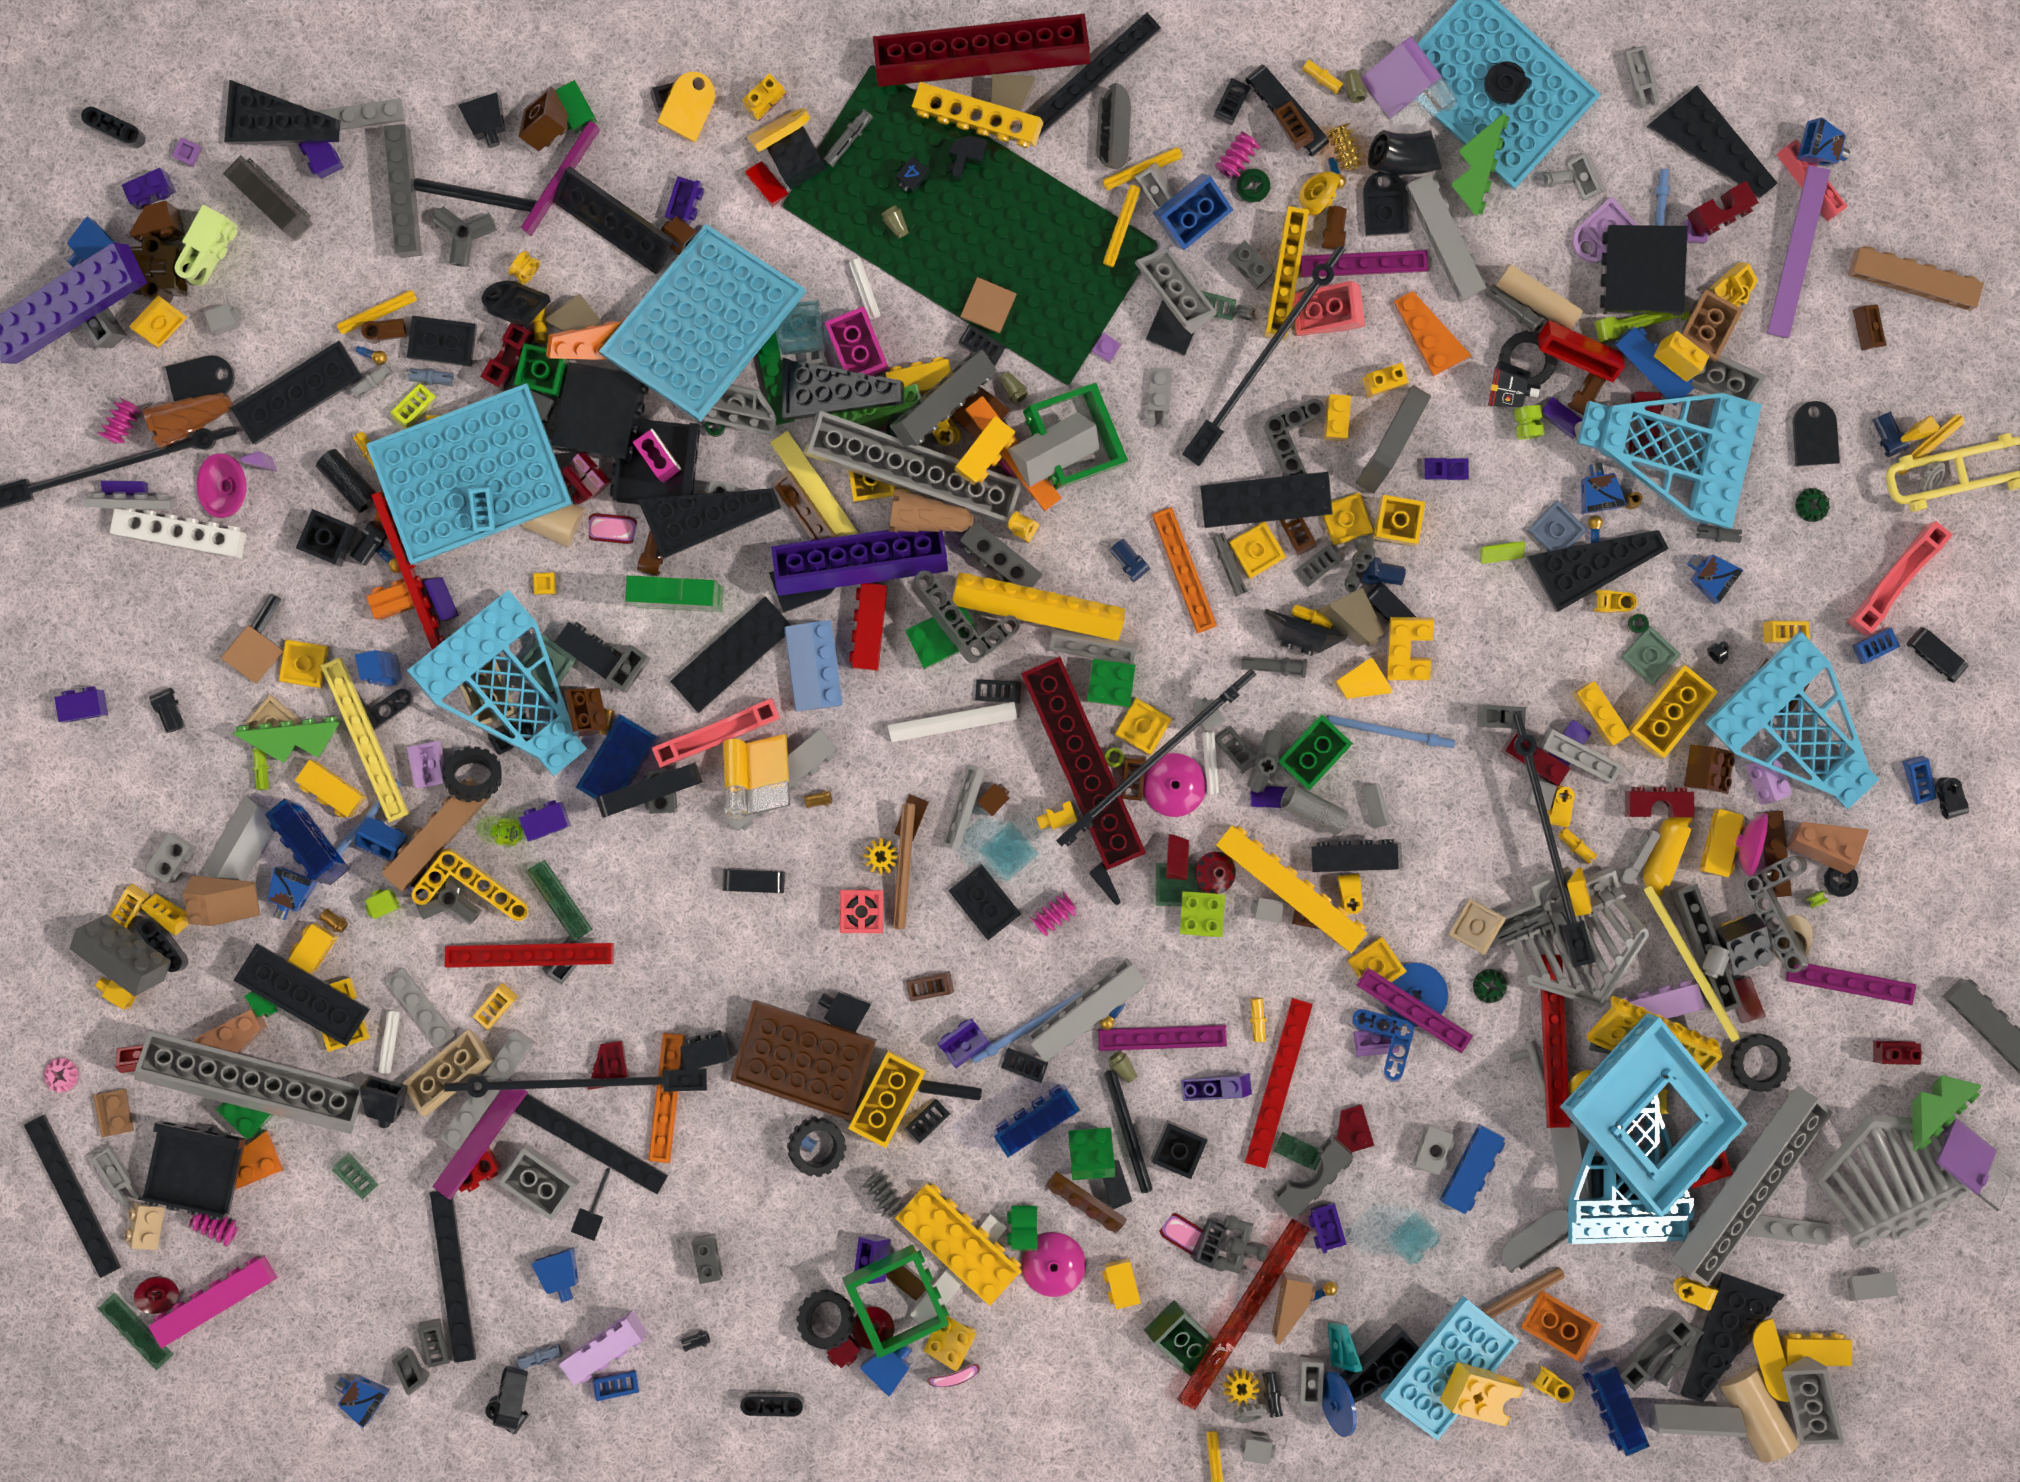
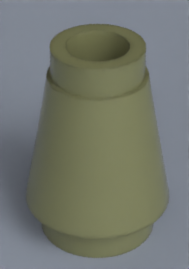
(1355, 87)
(895, 221)
(1014, 388)
(1122, 1066)

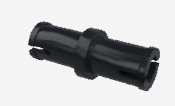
(1272, 1394)

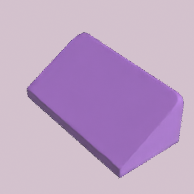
(259, 460)
(1371, 1044)

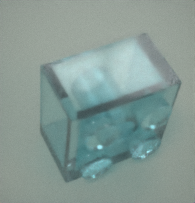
(802, 329)
(1008, 851)
(1414, 1238)

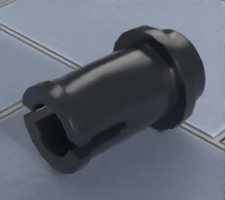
(696, 1340)

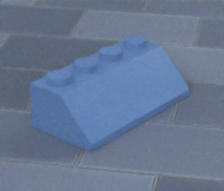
(813, 666)

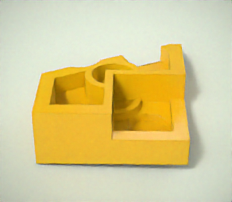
(1736, 284)
(1363, 681)

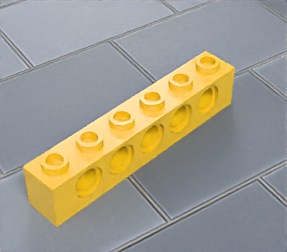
(928, 95)
(1286, 269)

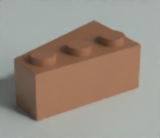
(1829, 844)
(234, 1034)

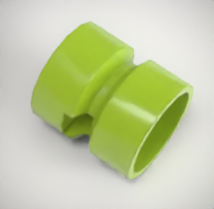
(1528, 422)

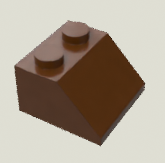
(543, 120)
(962, 418)

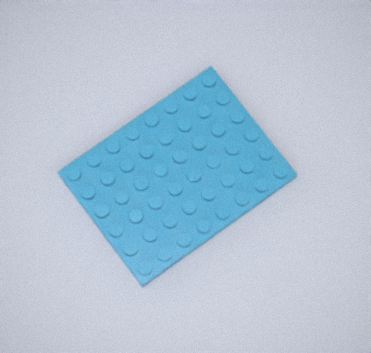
(1464, 49)
(702, 322)
(482, 444)

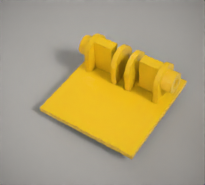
(950, 1343)

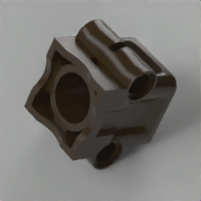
(158, 266)

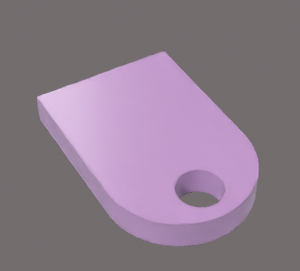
(1593, 227)

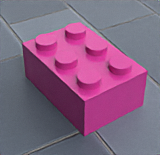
(856, 343)

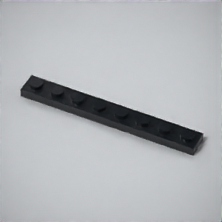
(1096, 71)
(592, 1143)
(72, 1196)
(453, 1277)

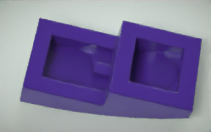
(1446, 469)

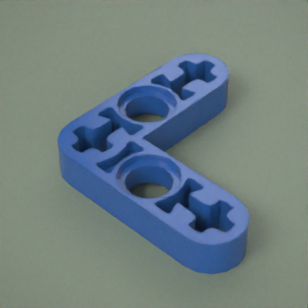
(1397, 1038)

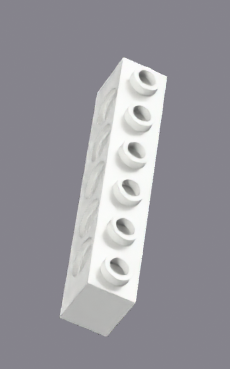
(123, 525)

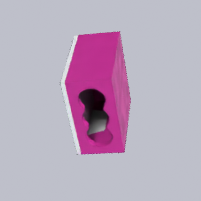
(657, 455)

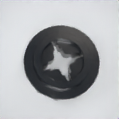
(1845, 889)

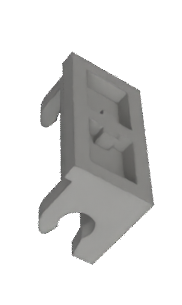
(1872, 1286)

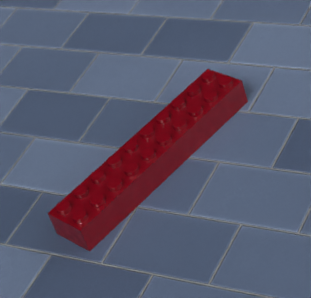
(981, 50)
(1082, 761)

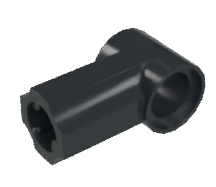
(371, 540)
(166, 706)

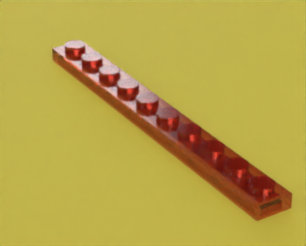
(1243, 1314)

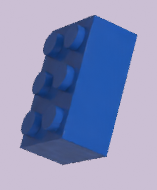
(1193, 211)

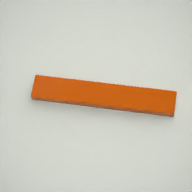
(1043, 491)
(1184, 570)
(665, 1102)

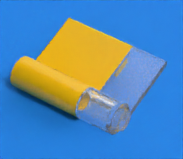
(755, 776)

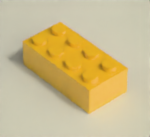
(1671, 711)
(887, 1098)

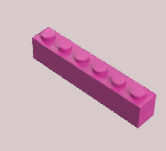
(213, 1301)

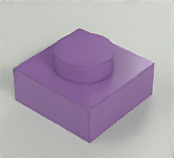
(187, 152)
(1692, 236)
(1106, 347)

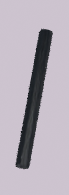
(474, 195)
(1128, 1131)

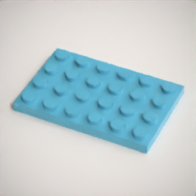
(1463, 1337)

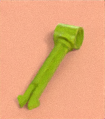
(1612, 328)

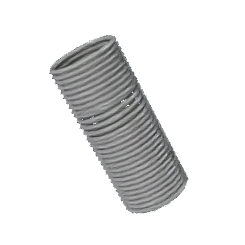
(1314, 808)

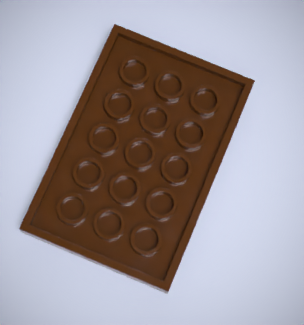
(803, 1060)

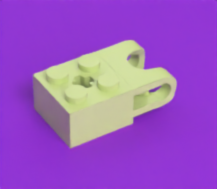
(205, 245)

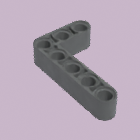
(1284, 435)
(1394, 440)
(959, 621)
(1776, 911)

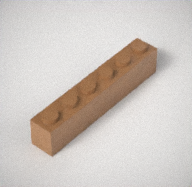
(1915, 278)
(431, 840)

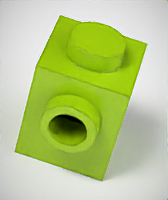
(381, 903)

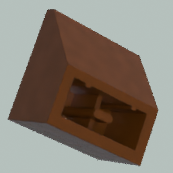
(159, 221)
(586, 711)
(1709, 769)

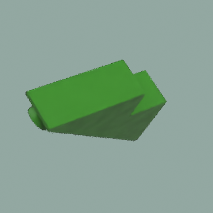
(1480, 156)
(876, 417)
(283, 738)
(1938, 1109)

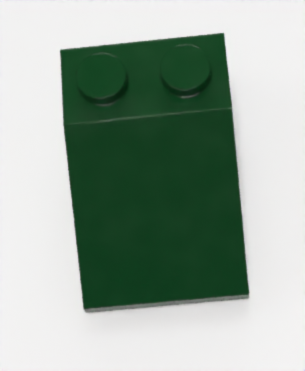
(1180, 1337)

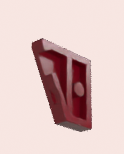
(1354, 1129)

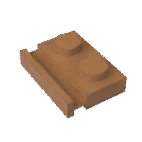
(113, 1113)

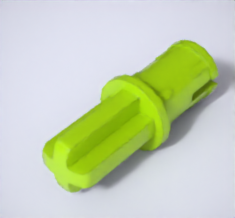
(260, 769)

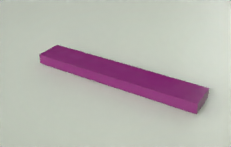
(572, 160)
(1368, 263)
(1854, 983)
(1414, 1010)
(1162, 1037)
(478, 1141)

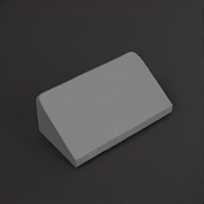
(1586, 176)
(1155, 185)
(1376, 805)

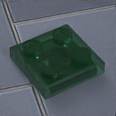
(1169, 891)

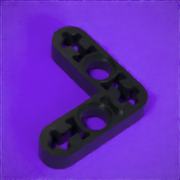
(374, 712)

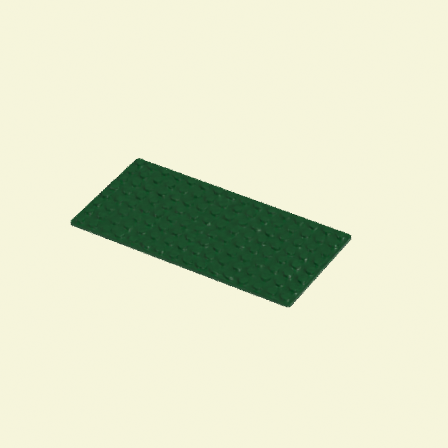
(995, 225)

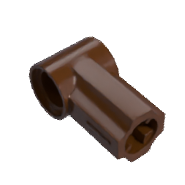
(1334, 231)
(385, 330)
(1587, 392)
(651, 558)

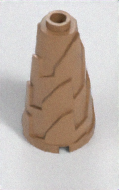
(917, 513)

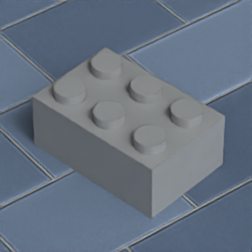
(539, 1182)

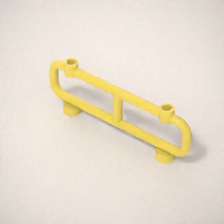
(1918, 501)

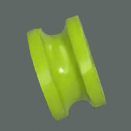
(1120, 758)
(1817, 899)

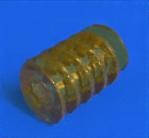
(1344, 148)

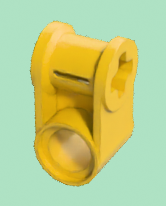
(942, 432)
(1022, 526)
(1610, 601)
(1561, 809)
(1350, 889)
(1696, 1294)
(1549, 1383)

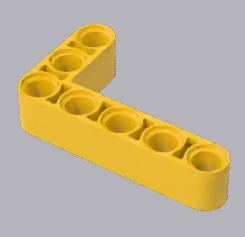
(470, 881)

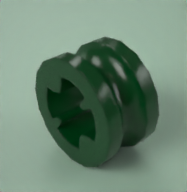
(718, 432)
(1641, 629)

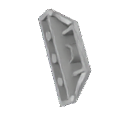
(743, 409)

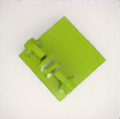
(1202, 914)

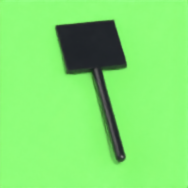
(586, 1222)

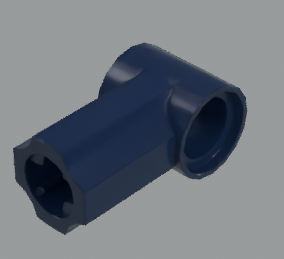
(1890, 434)
(1132, 563)
(1383, 572)

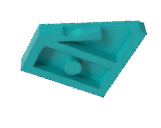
(1342, 1348)

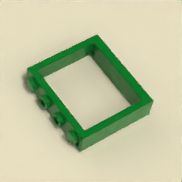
(1104, 426)
(880, 1268)

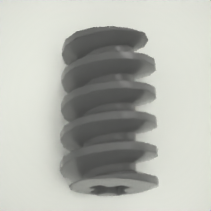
(884, 1194)

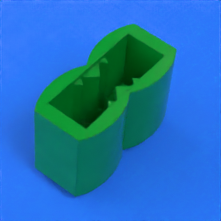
(1023, 1228)

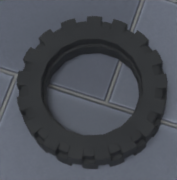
(1526, 337)
(468, 756)
(1778, 1076)
(831, 1161)
(805, 1315)

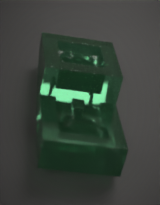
(1298, 1151)

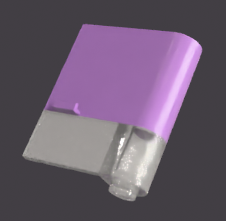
(1409, 87)
(1976, 1164)

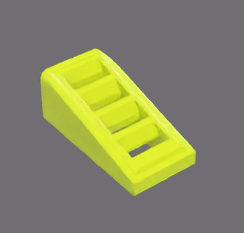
(418, 411)

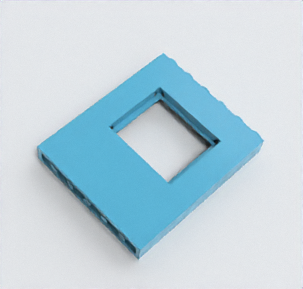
(1625, 1086)

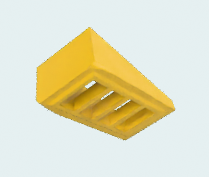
(1921, 429)
(1772, 630)
(135, 896)
(172, 924)
(505, 993)

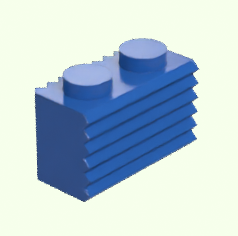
(380, 839)

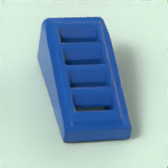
(1861, 652)
(1909, 766)
(608, 1395)

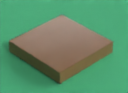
(988, 305)
(251, 653)

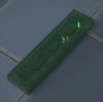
(559, 900)
(135, 1331)

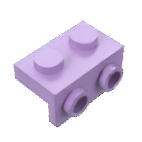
(426, 764)
(1768, 783)

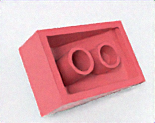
(1331, 310)

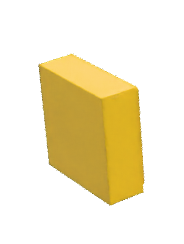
(544, 583)

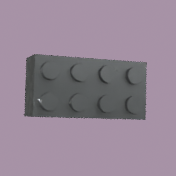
(120, 955)

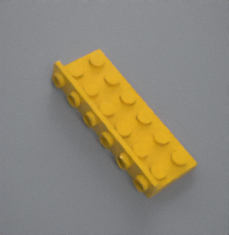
(1623, 1018)
(959, 1243)

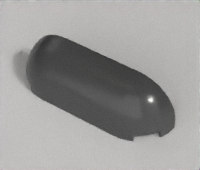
(1113, 127)
(1536, 1240)

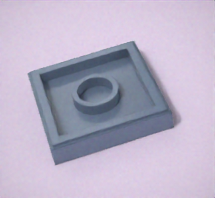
(1557, 528)

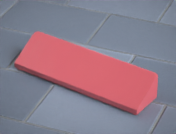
(1798, 170)

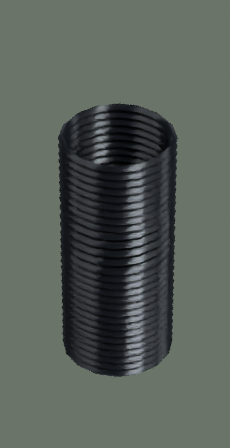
(339, 473)

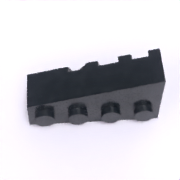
(1357, 857)
(1381, 1363)

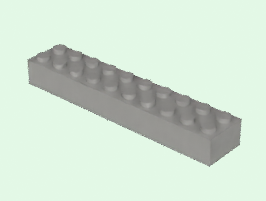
(909, 467)
(248, 1082)
(1752, 1185)

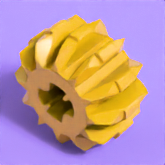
(888, 854)
(1232, 1389)

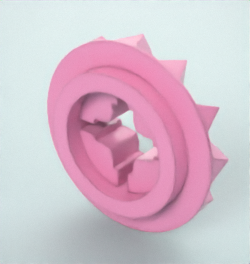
(70, 1075)

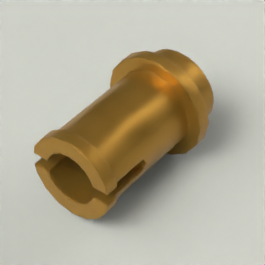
(1637, 498)
(609, 718)
(818, 799)
(333, 920)

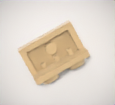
(144, 1226)

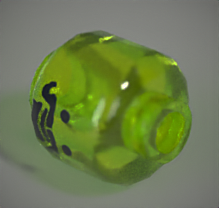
(507, 832)

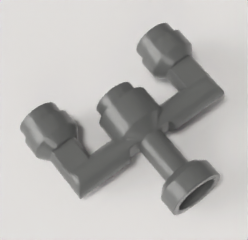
(1360, 561)
(1239, 1246)

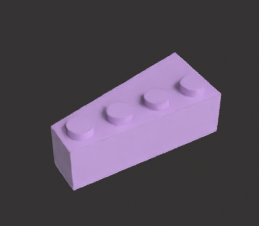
(1671, 1000)
(603, 1348)

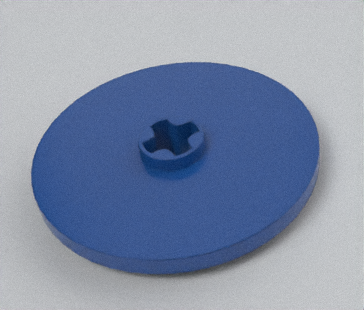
(1427, 980)
(1338, 1404)

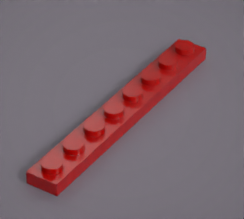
(414, 583)
(529, 955)
(1554, 1053)
(1278, 1083)

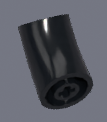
(1403, 153)

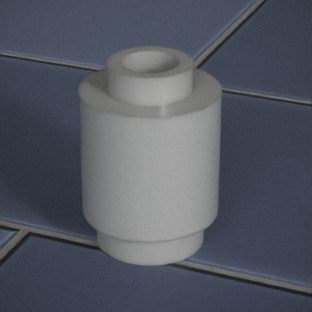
(1716, 961)

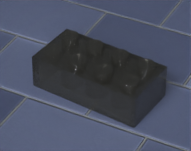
(269, 197)

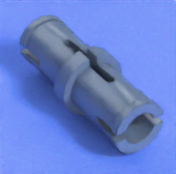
(431, 376)
(539, 1356)

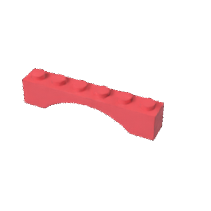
(1880, 600)
(716, 733)

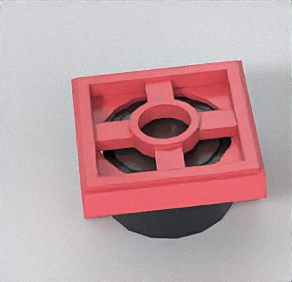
(861, 911)

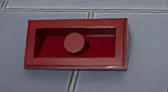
(1177, 857)
(1751, 1005)

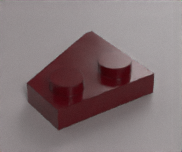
(610, 1062)

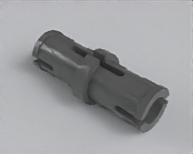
(1719, 534)

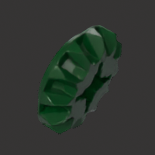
(1256, 176)
(1802, 505)
(1480, 989)

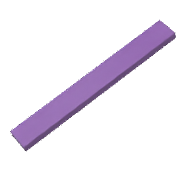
(1798, 251)

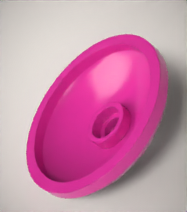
(221, 485)
(1177, 801)
(1752, 843)
(1059, 1250)

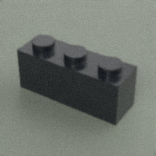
(588, 649)

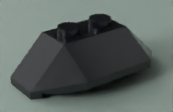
(1301, 634)

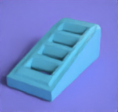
(474, 509)

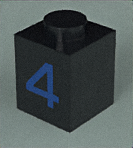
(911, 176)

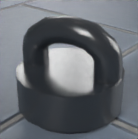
(1718, 652)

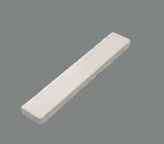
(952, 722)
(948, 1282)

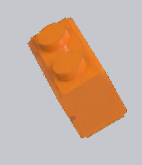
(390, 601)

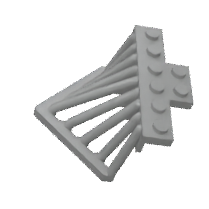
(1603, 890)
(1896, 1213)

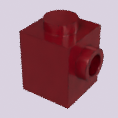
(844, 1354)

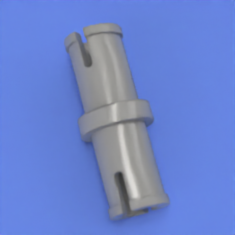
(371, 380)

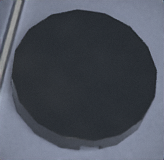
(1505, 83)

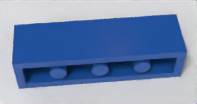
(1641, 354)
(378, 668)
(1472, 1169)

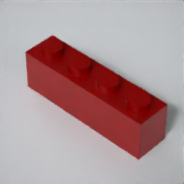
(1581, 351)
(869, 626)

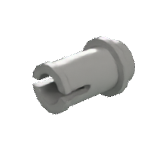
(1559, 177)

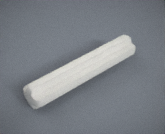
(864, 288)
(1210, 762)
(388, 1042)

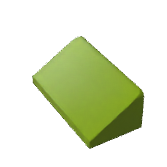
(1502, 552)

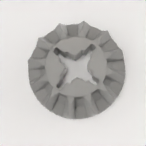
(1932, 476)
(1249, 1413)

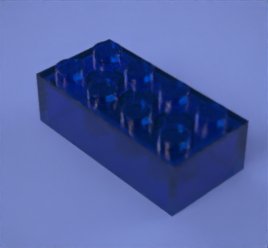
(618, 758)
(307, 842)
(1036, 1120)
(1616, 1407)

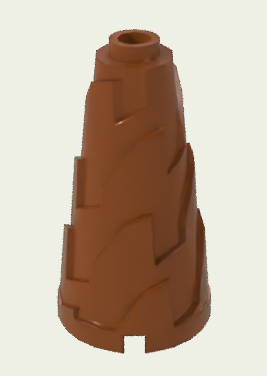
(177, 419)

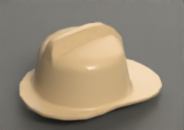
(1803, 932)

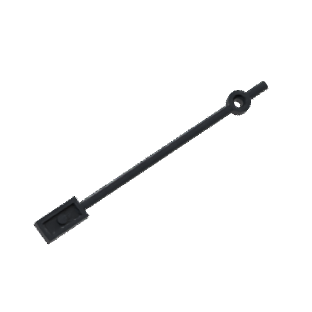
(1210, 432)
(22, 492)
(1085, 822)
(1575, 931)
(672, 1080)

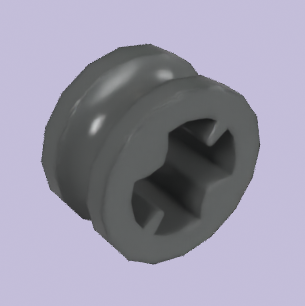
(1245, 312)

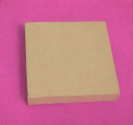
(271, 712)
(1477, 926)

